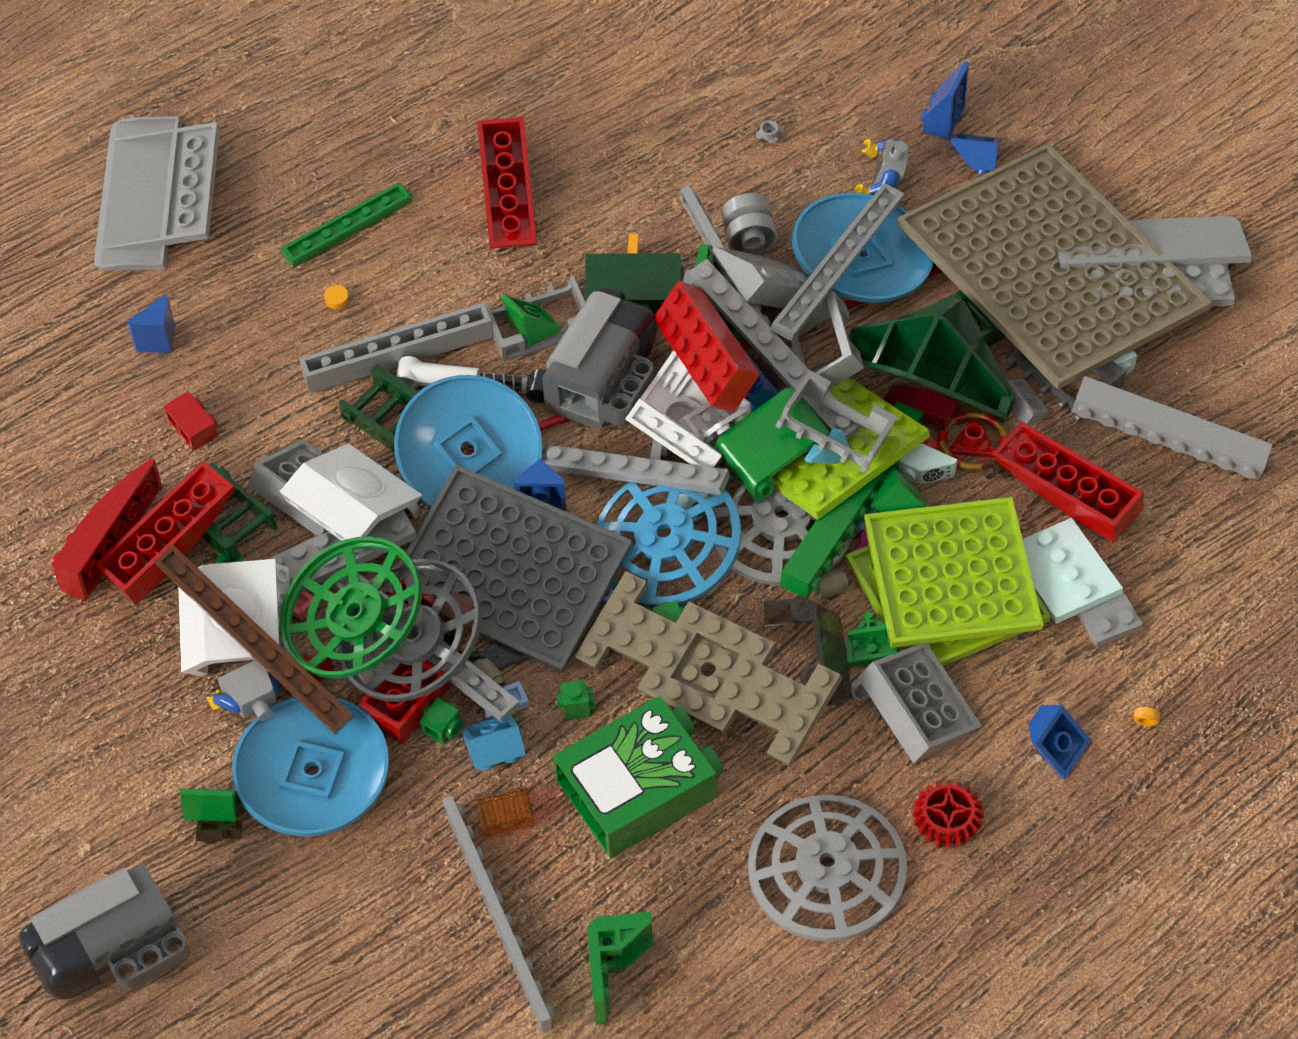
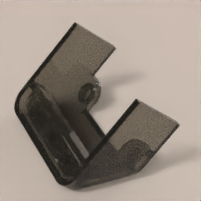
(828, 638)

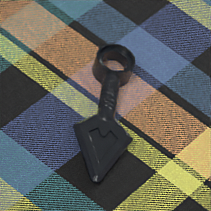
(499, 655)

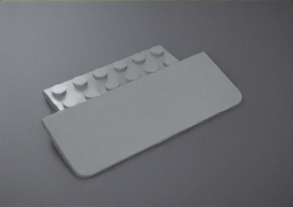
(155, 191)
(1193, 245)

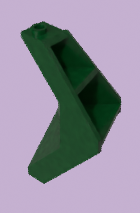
(938, 351)

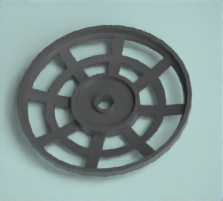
(429, 639)

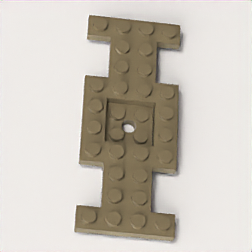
(679, 657)

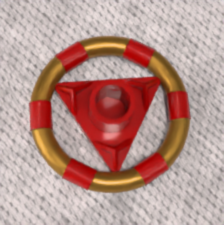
(972, 440)

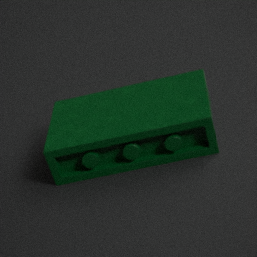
(641, 276)

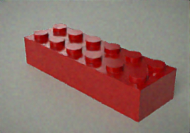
(706, 346)

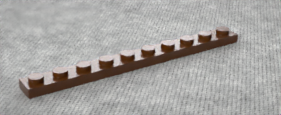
(254, 640)

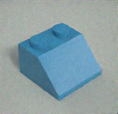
(493, 742)

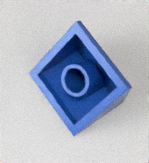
(153, 328)
(542, 484)

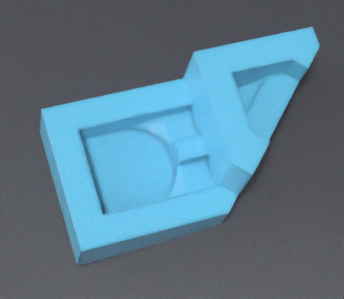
(827, 455)

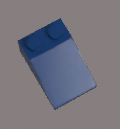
(947, 104)

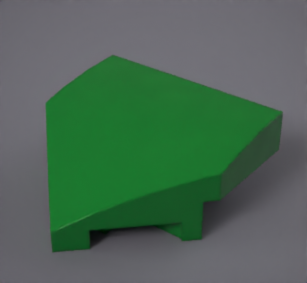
(868, 642)

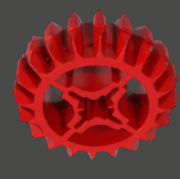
(967, 812)

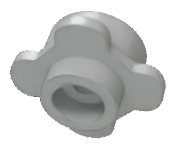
(772, 127)

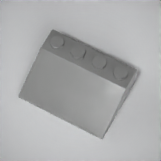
(761, 278)
(275, 471)
(919, 701)

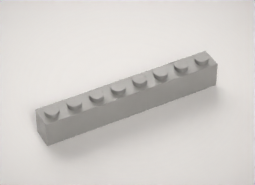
(386, 349)
(1171, 428)

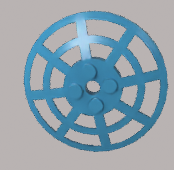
(677, 543)

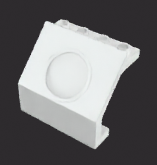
(665, 403)
(348, 493)
(255, 588)

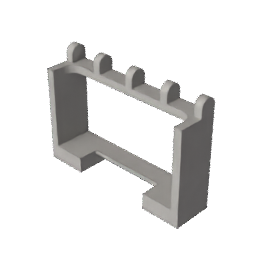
(515, 345)
(851, 359)
(816, 388)

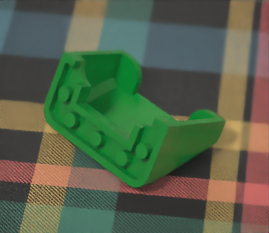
(758, 449)

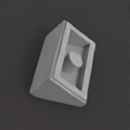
(1027, 406)

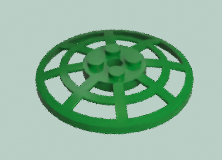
(341, 605)

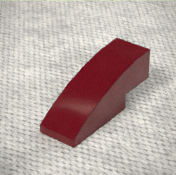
(936, 408)

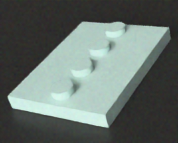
(1068, 571)

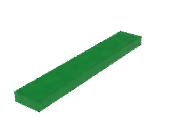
(346, 224)

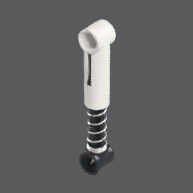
(417, 374)

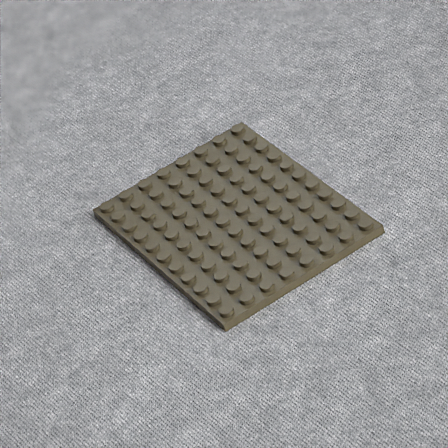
(1001, 251)

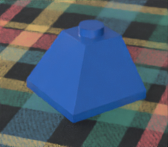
(977, 151)
(1058, 738)

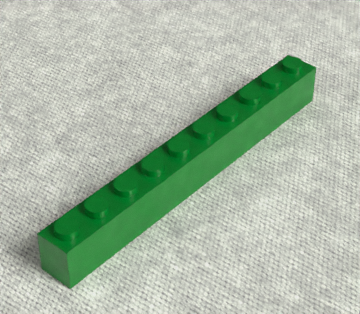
(829, 533)

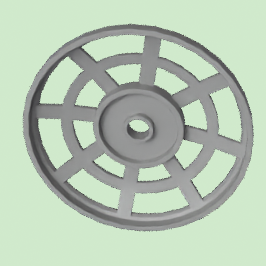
(771, 528)
(827, 879)

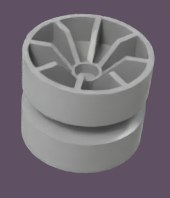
(749, 223)

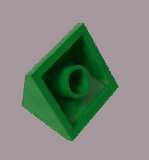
(529, 319)
(897, 494)
(209, 804)

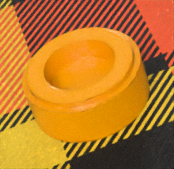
(336, 297)
(1146, 716)

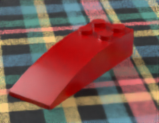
(506, 182)
(1070, 481)
(176, 520)
(103, 529)

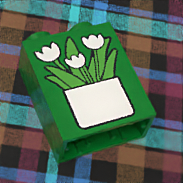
(637, 775)

